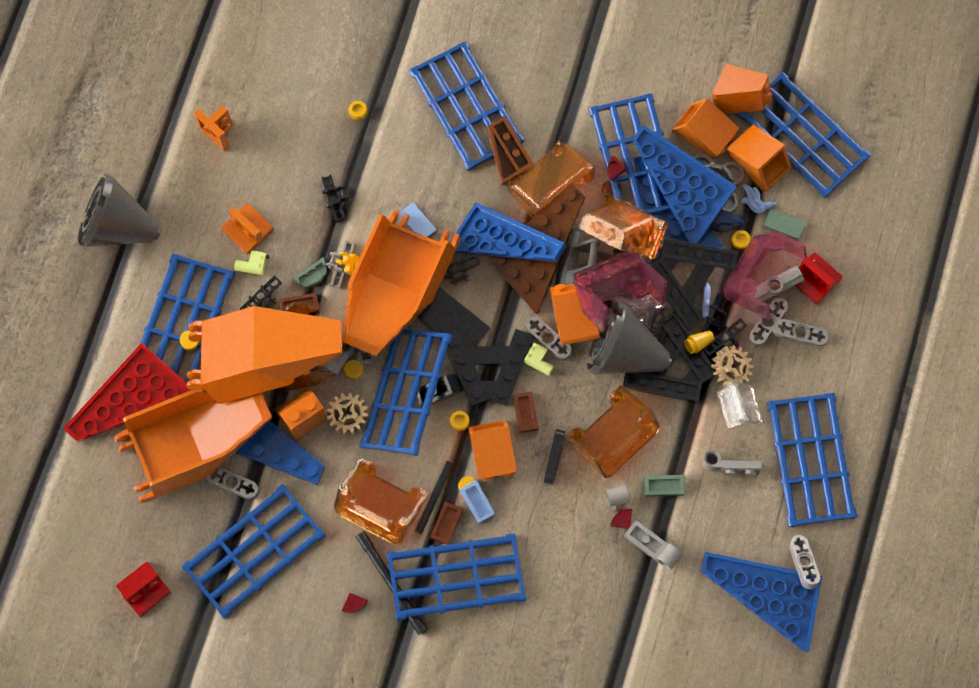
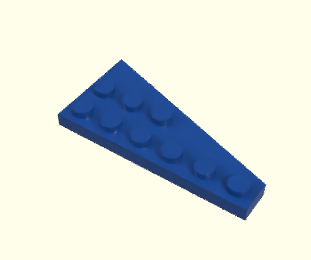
(497, 235)
(277, 450)

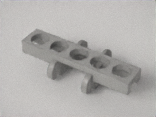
(337, 268)

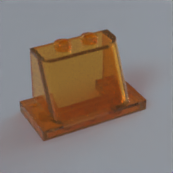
(625, 227)

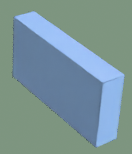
(417, 221)
(477, 501)

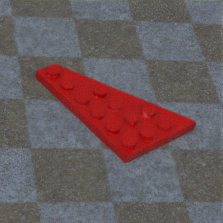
(134, 386)

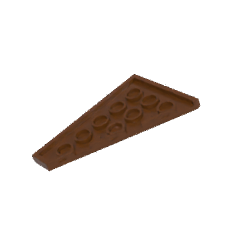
(533, 277)

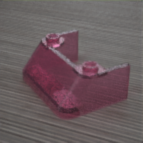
(613, 278)
(740, 287)

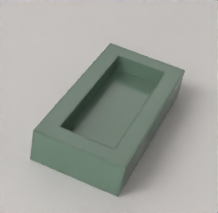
(784, 224)
(664, 485)

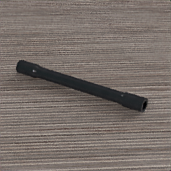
(368, 546)

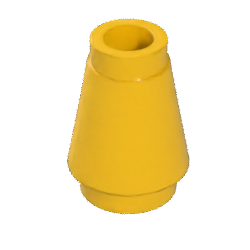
(697, 342)

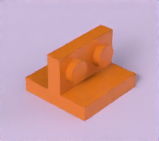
(215, 126)
(246, 228)

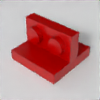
(818, 277)
(143, 589)

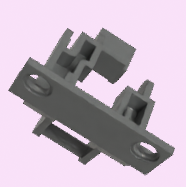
(581, 242)

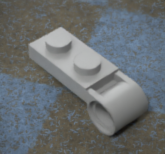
(731, 467)
(652, 545)

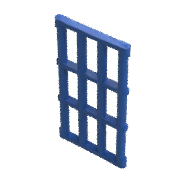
(450, 95)
(823, 141)
(622, 143)
(180, 300)
(408, 410)
(805, 478)
(244, 570)
(476, 583)

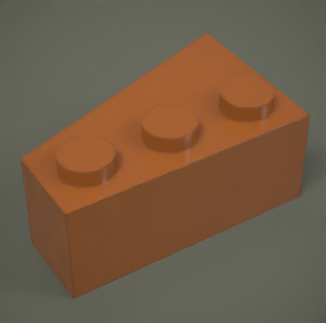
(507, 150)

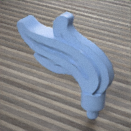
(753, 200)
(706, 299)

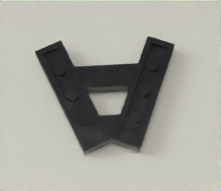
(706, 260)
(510, 358)
(659, 384)

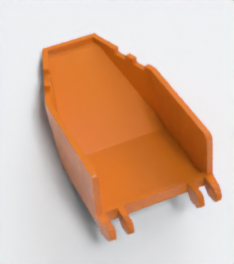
(393, 282)
(260, 350)
(189, 437)

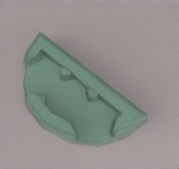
(312, 275)

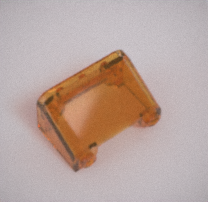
(549, 177)
(616, 433)
(377, 503)

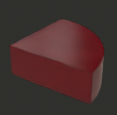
(615, 168)
(622, 519)
(354, 603)

